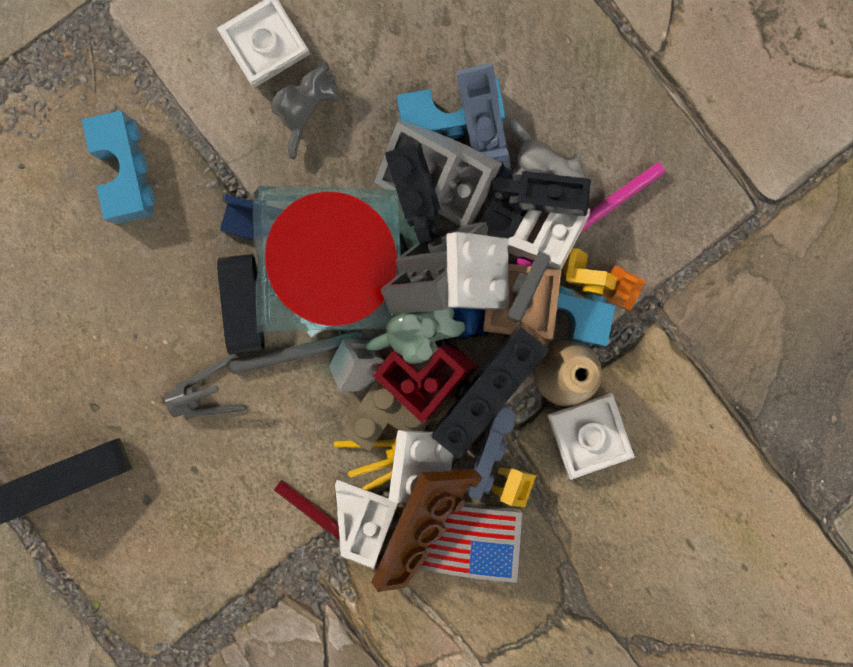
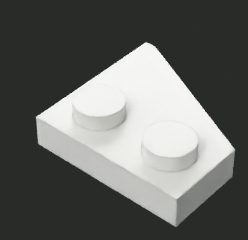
(362, 523)

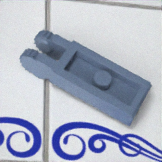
(492, 450)

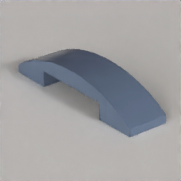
(483, 115)

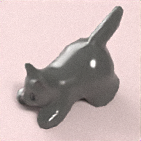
(297, 103)

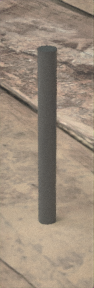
(291, 353)

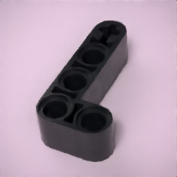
(62, 479)

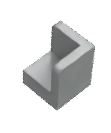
(355, 365)

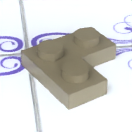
(374, 414)

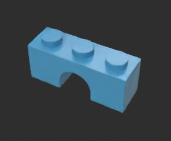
(420, 110)
(128, 194)
(588, 317)

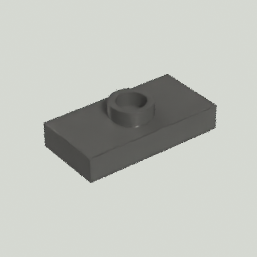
(526, 286)

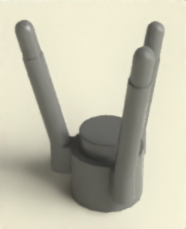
(185, 398)

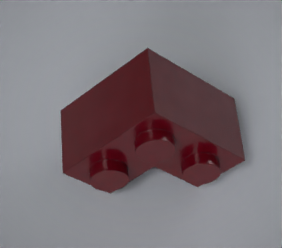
(426, 386)

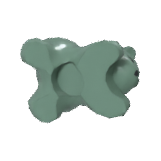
(414, 333)

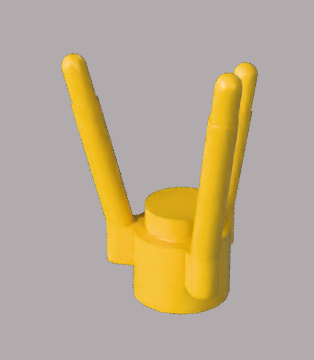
(374, 466)

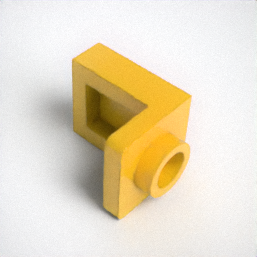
(591, 280)

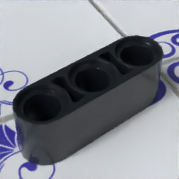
(238, 303)

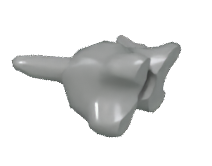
(540, 158)

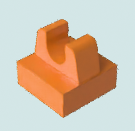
(626, 290)

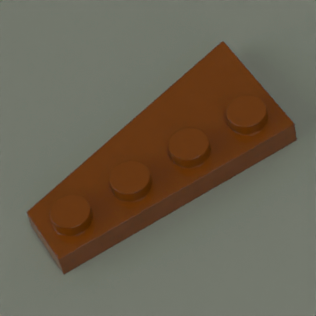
(422, 524)

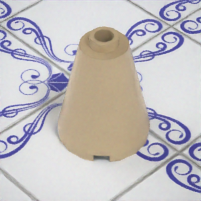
(557, 373)

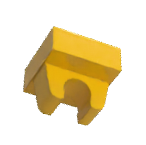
(516, 488)

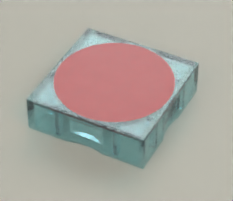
(324, 257)

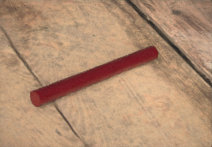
(311, 510)

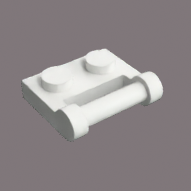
(554, 238)

